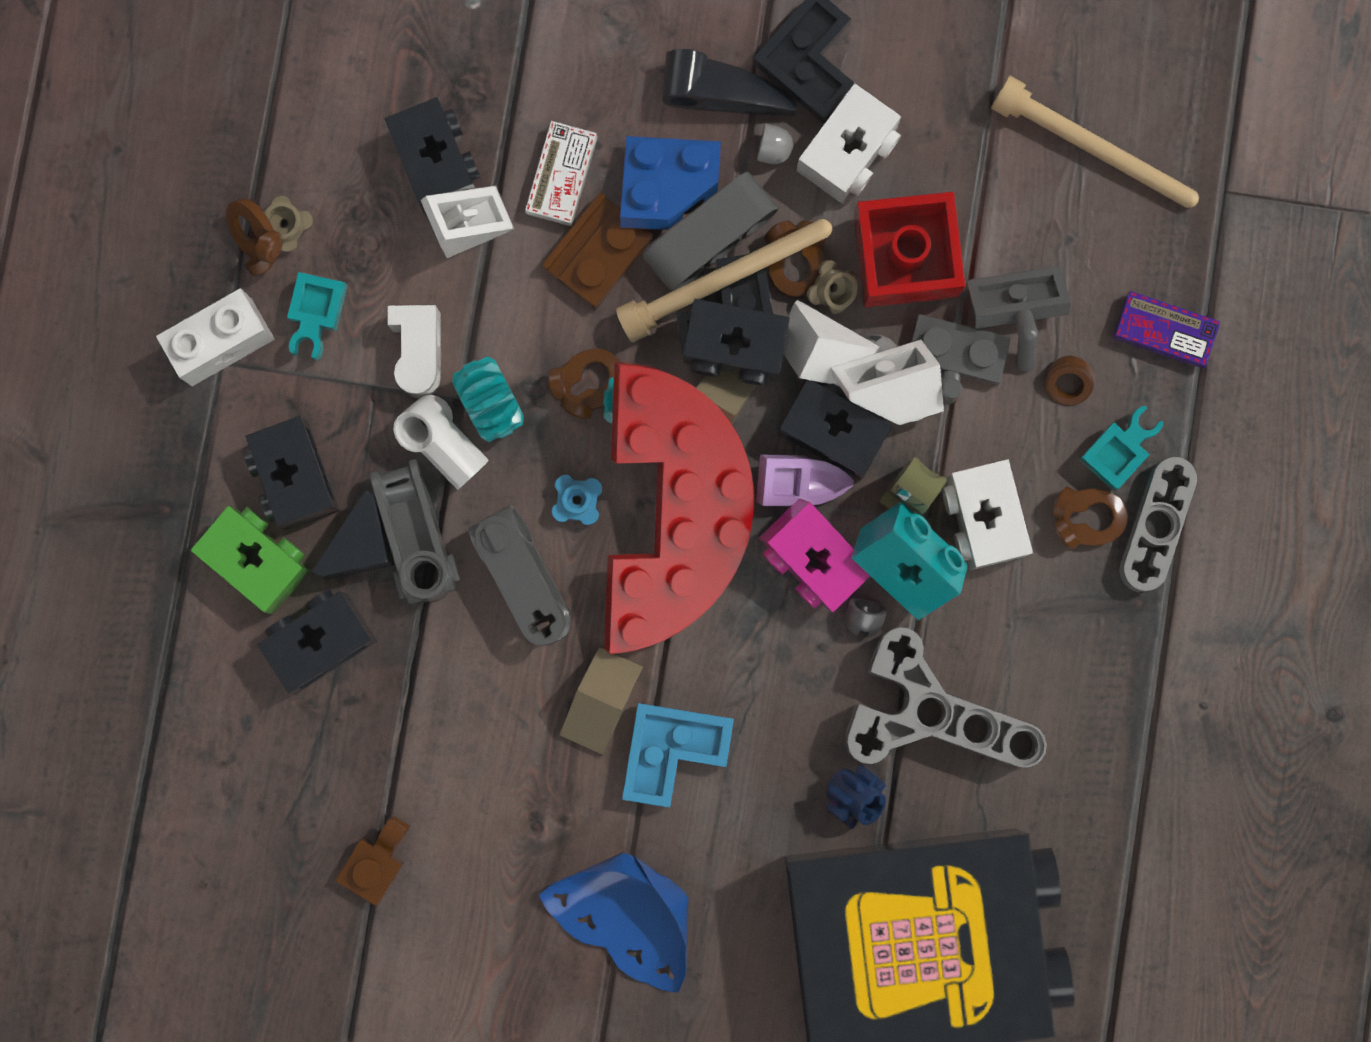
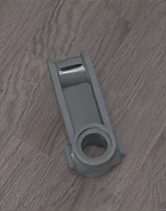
(413, 532)
(521, 575)

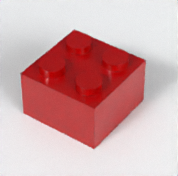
(909, 249)

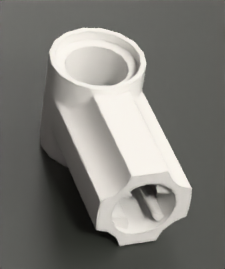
(439, 441)

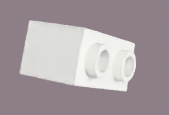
(858, 118)
(215, 337)
(996, 491)

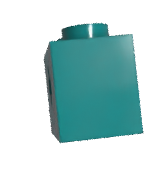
(910, 560)

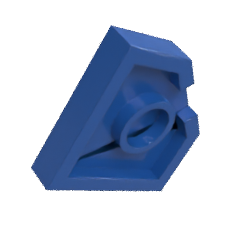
(666, 179)

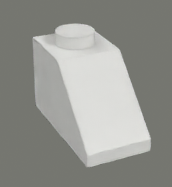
(894, 383)

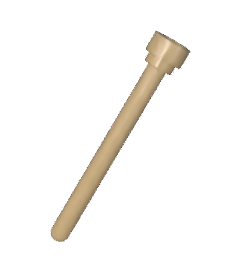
(1016, 100)
(640, 317)

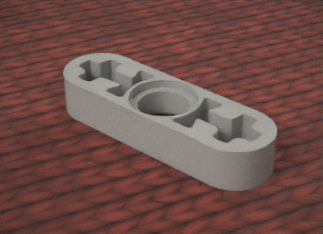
(1158, 487)

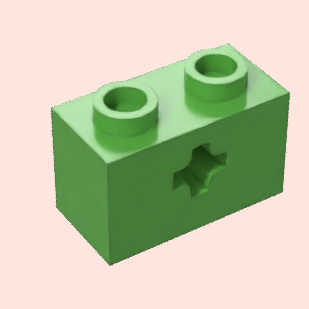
(225, 550)

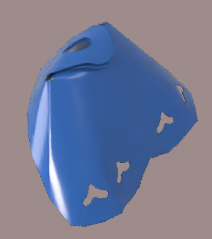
(630, 911)

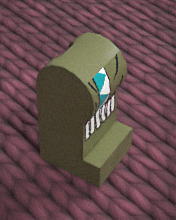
(914, 486)

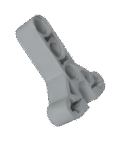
(918, 684)

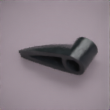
(711, 85)

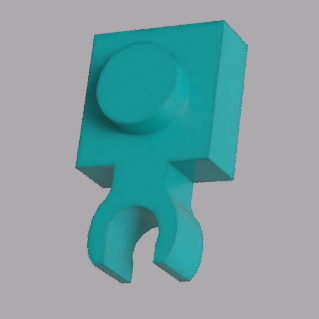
(315, 306)
(1119, 452)

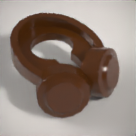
(269, 244)
(812, 253)
(563, 378)
(1082, 534)

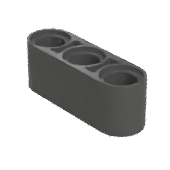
(710, 232)

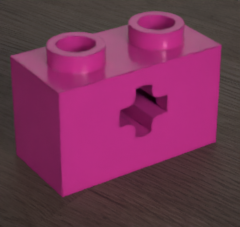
(804, 529)

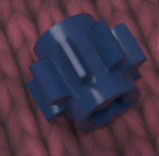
(856, 796)

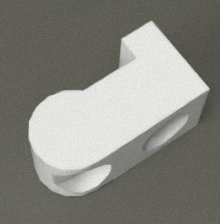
(420, 361)

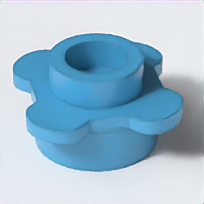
(586, 510)

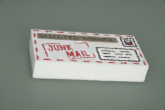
(561, 173)

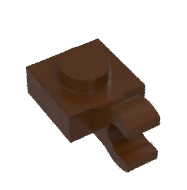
(374, 866)

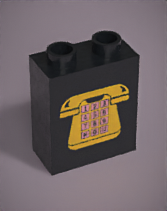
(928, 940)

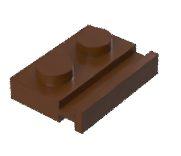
(597, 252)

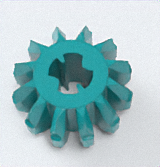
(487, 399)

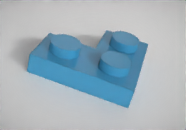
(664, 737)

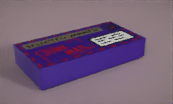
(1166, 329)

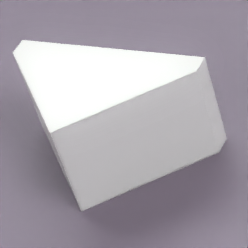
(466, 218)
(819, 343)

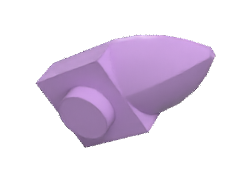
(791, 477)

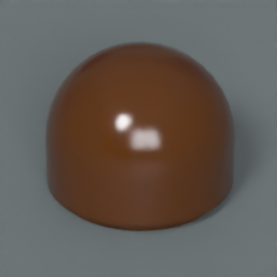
(1072, 365)

